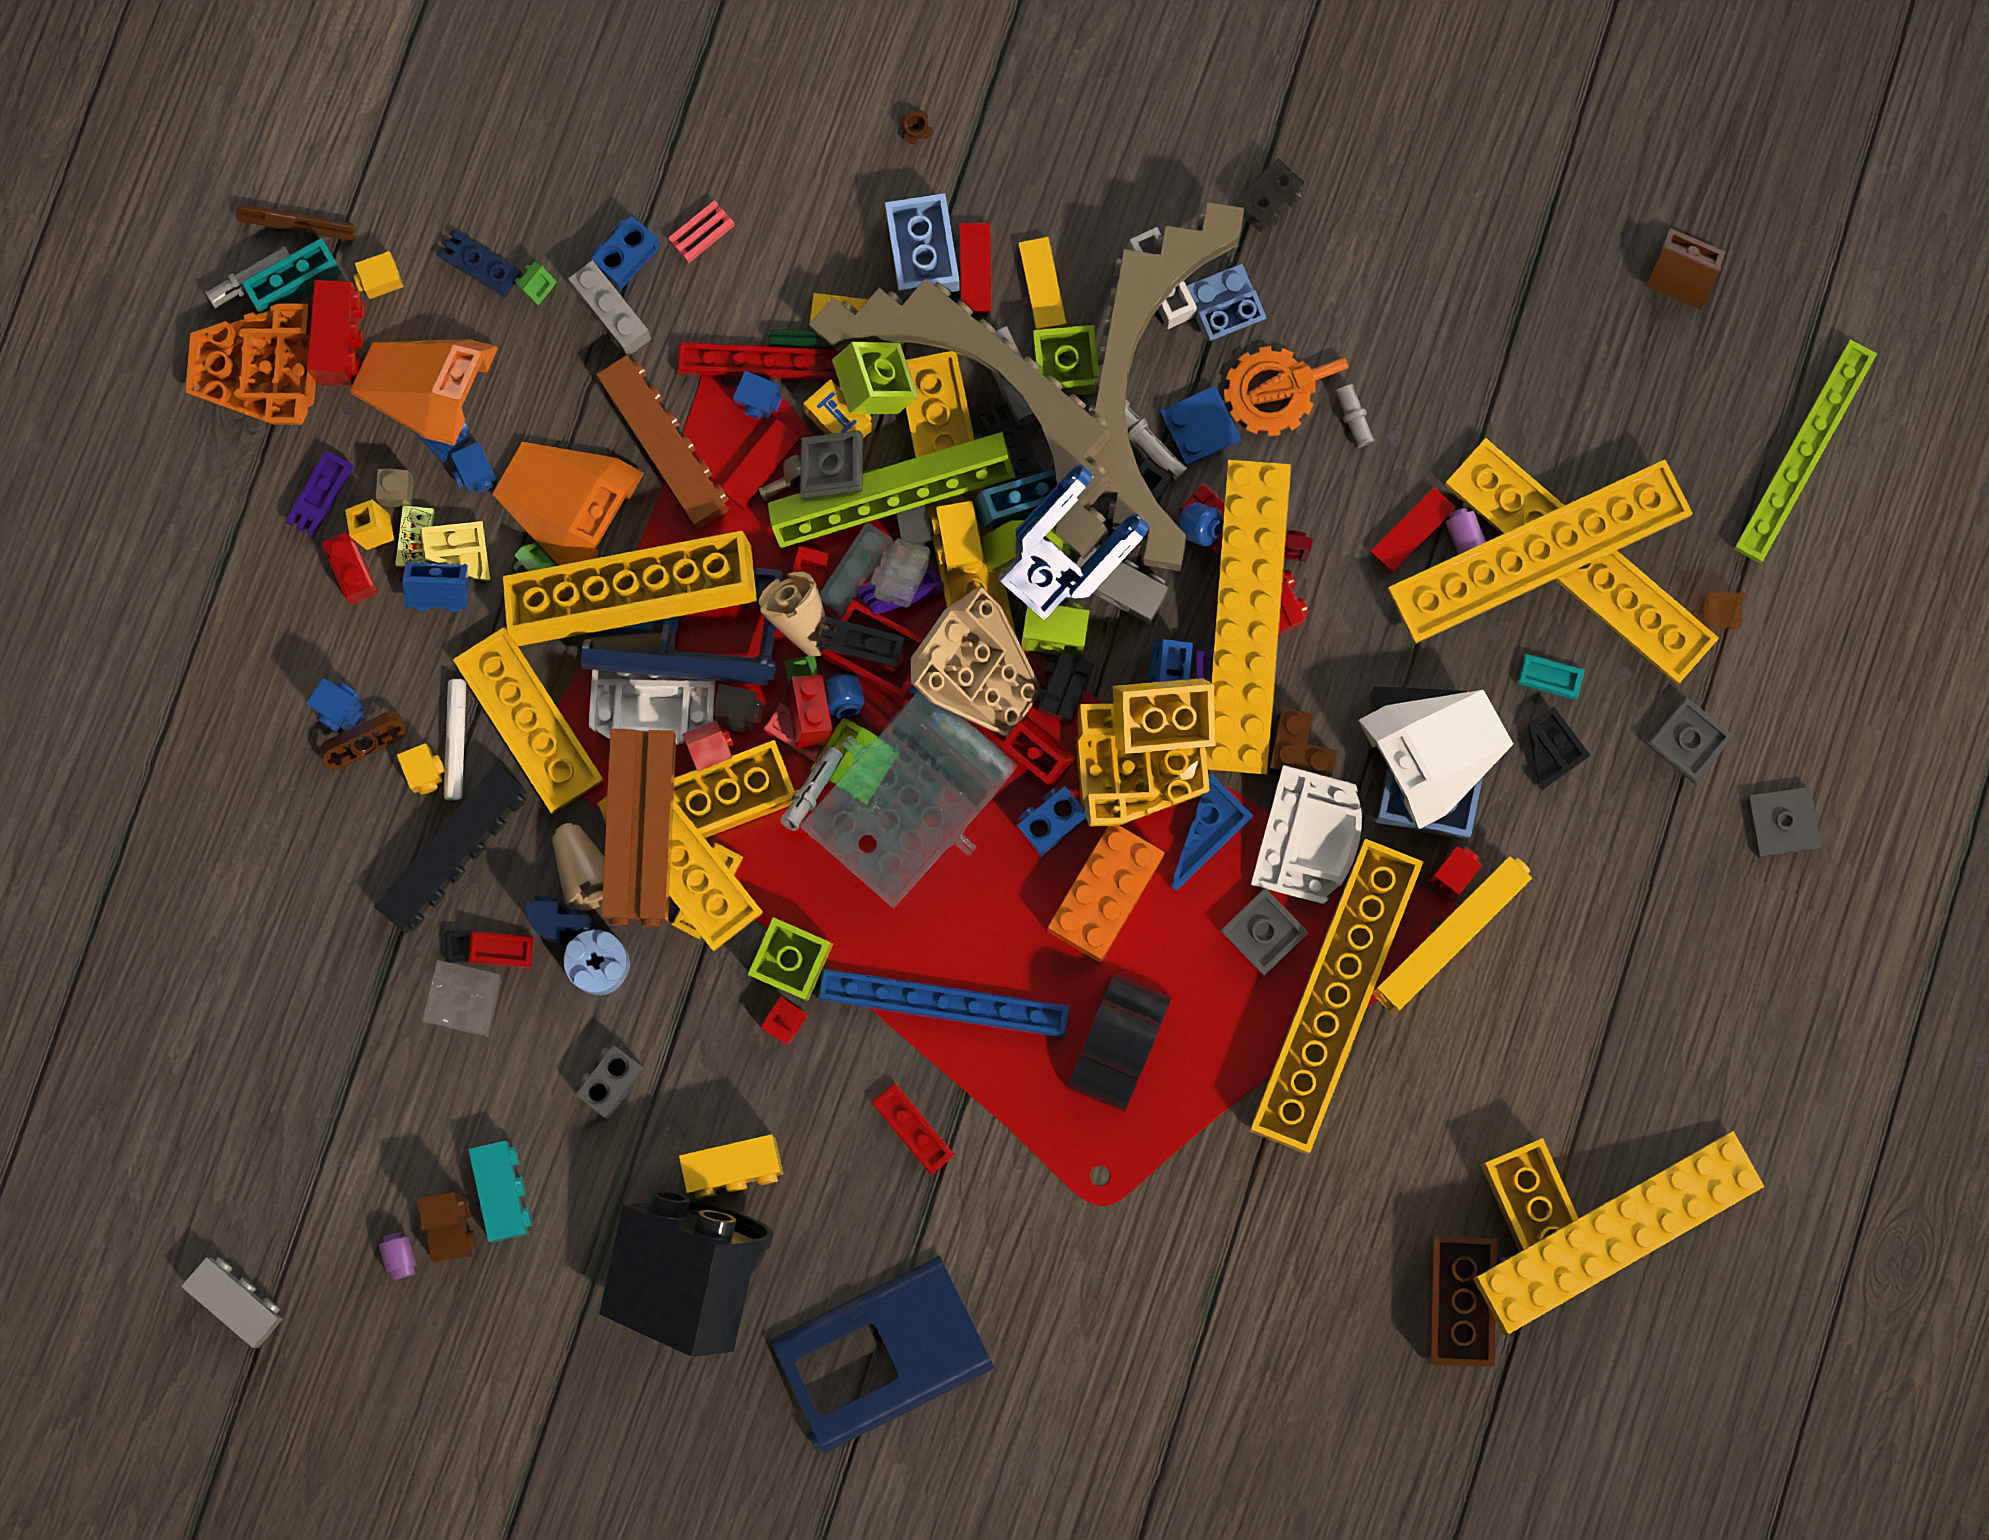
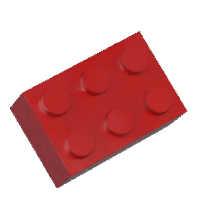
(335, 333)
(886, 679)

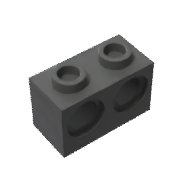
(616, 1086)

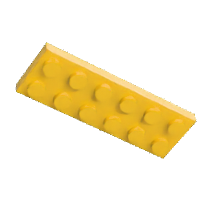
(528, 720)
(704, 884)

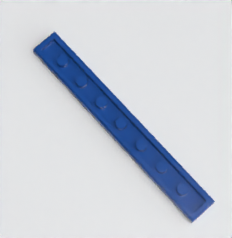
(943, 1003)

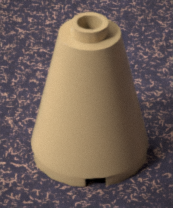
(796, 610)
(579, 867)

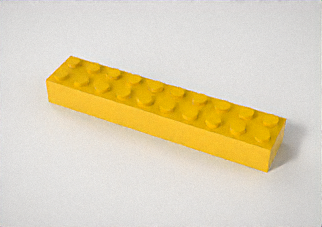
(1336, 996)

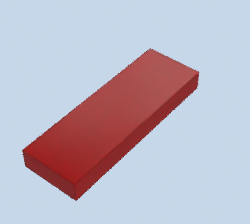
(976, 266)
(760, 463)
(1412, 530)
(913, 1128)

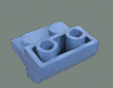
(1225, 303)

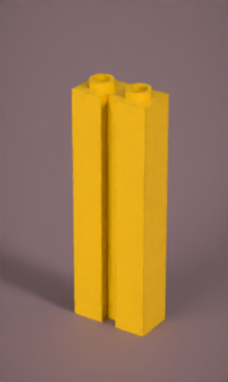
(1452, 935)

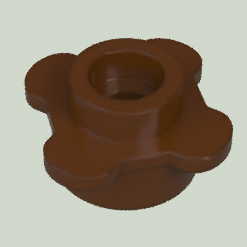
(915, 118)

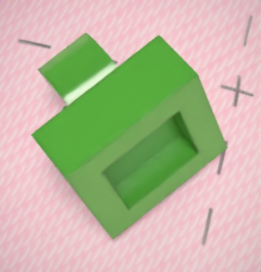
(535, 283)
(532, 558)
(801, 667)

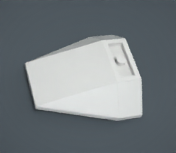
(1437, 748)

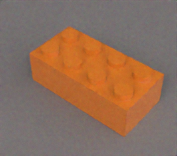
(1105, 892)

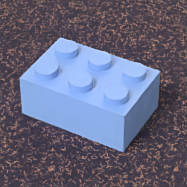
(922, 243)

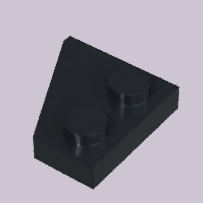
(1554, 747)

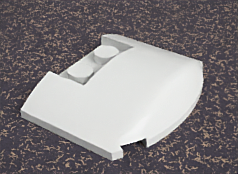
(649, 703)
(1309, 835)

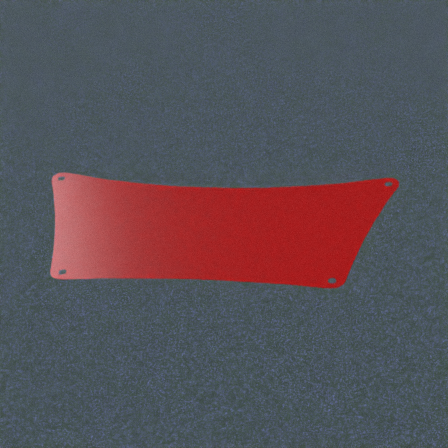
(987, 914)

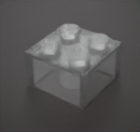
(462, 999)

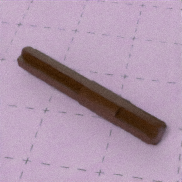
(295, 222)

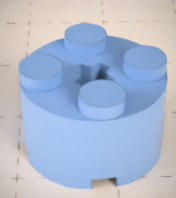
(580, 955)

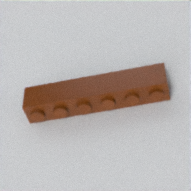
(662, 442)

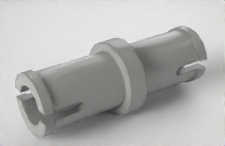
(1354, 416)

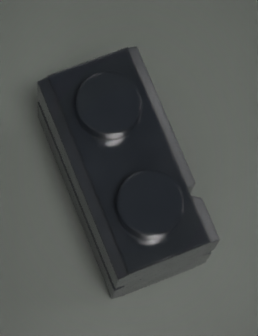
(1065, 687)

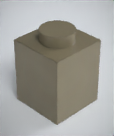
(394, 488)

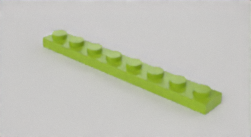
(1805, 451)

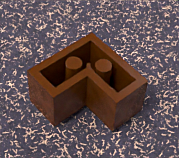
(1291, 746)
(447, 1226)

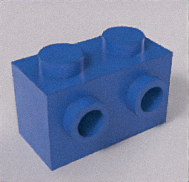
(336, 706)

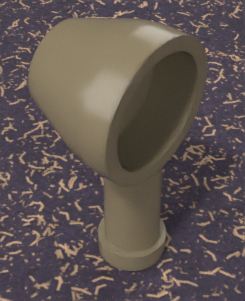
(791, 479)

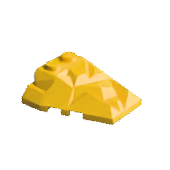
(1130, 785)

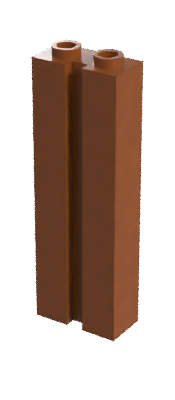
(639, 827)

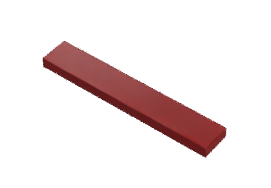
(762, 361)

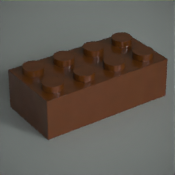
(1458, 1316)

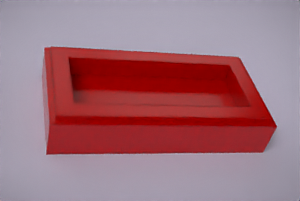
(500, 949)

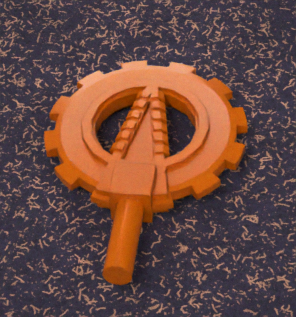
(1293, 382)

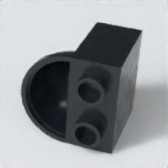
(683, 1272)

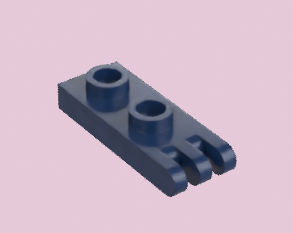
(480, 264)

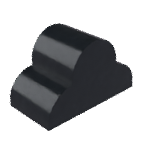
(1119, 1042)

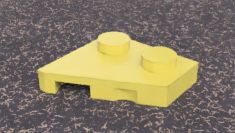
(457, 544)

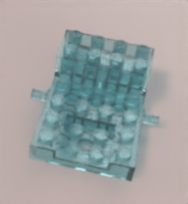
(910, 793)

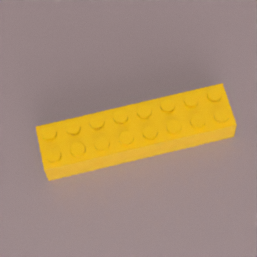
(629, 588)

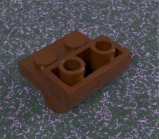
(1685, 269)

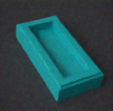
(1550, 677)

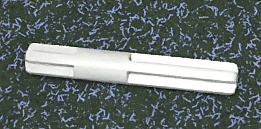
(455, 739)

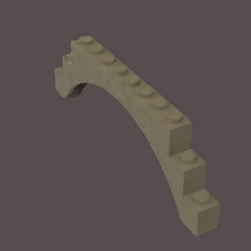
(1141, 289)
(937, 321)

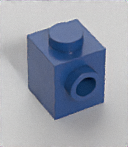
(757, 396)
(473, 469)

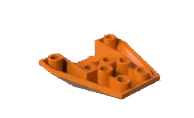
(423, 382)
(565, 497)

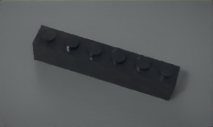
(451, 849)

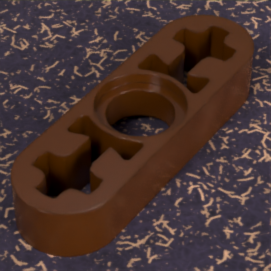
(357, 752)

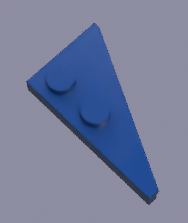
(1214, 824)

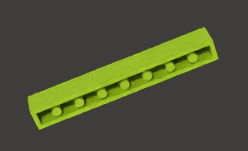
(894, 490)

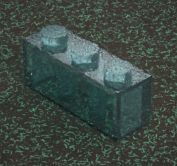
(854, 570)

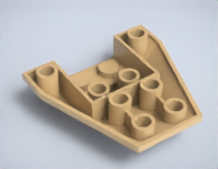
(976, 665)

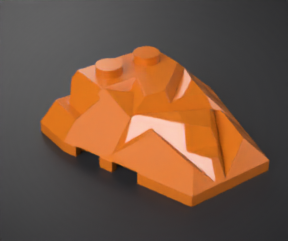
(256, 365)

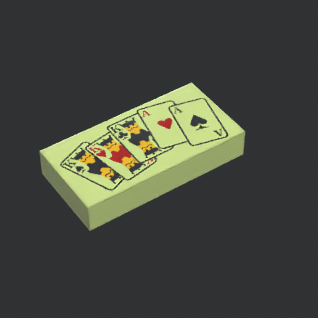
(409, 537)

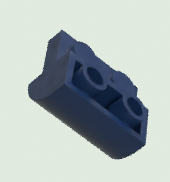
(550, 922)

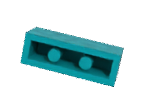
(292, 276)
(500, 1191)

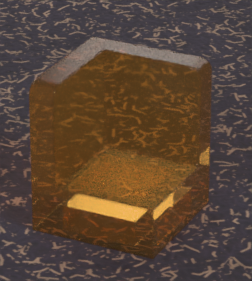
(1723, 610)

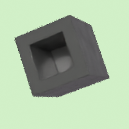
(915, 526)

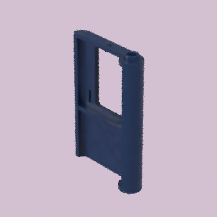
(651, 650)
(924, 1335)

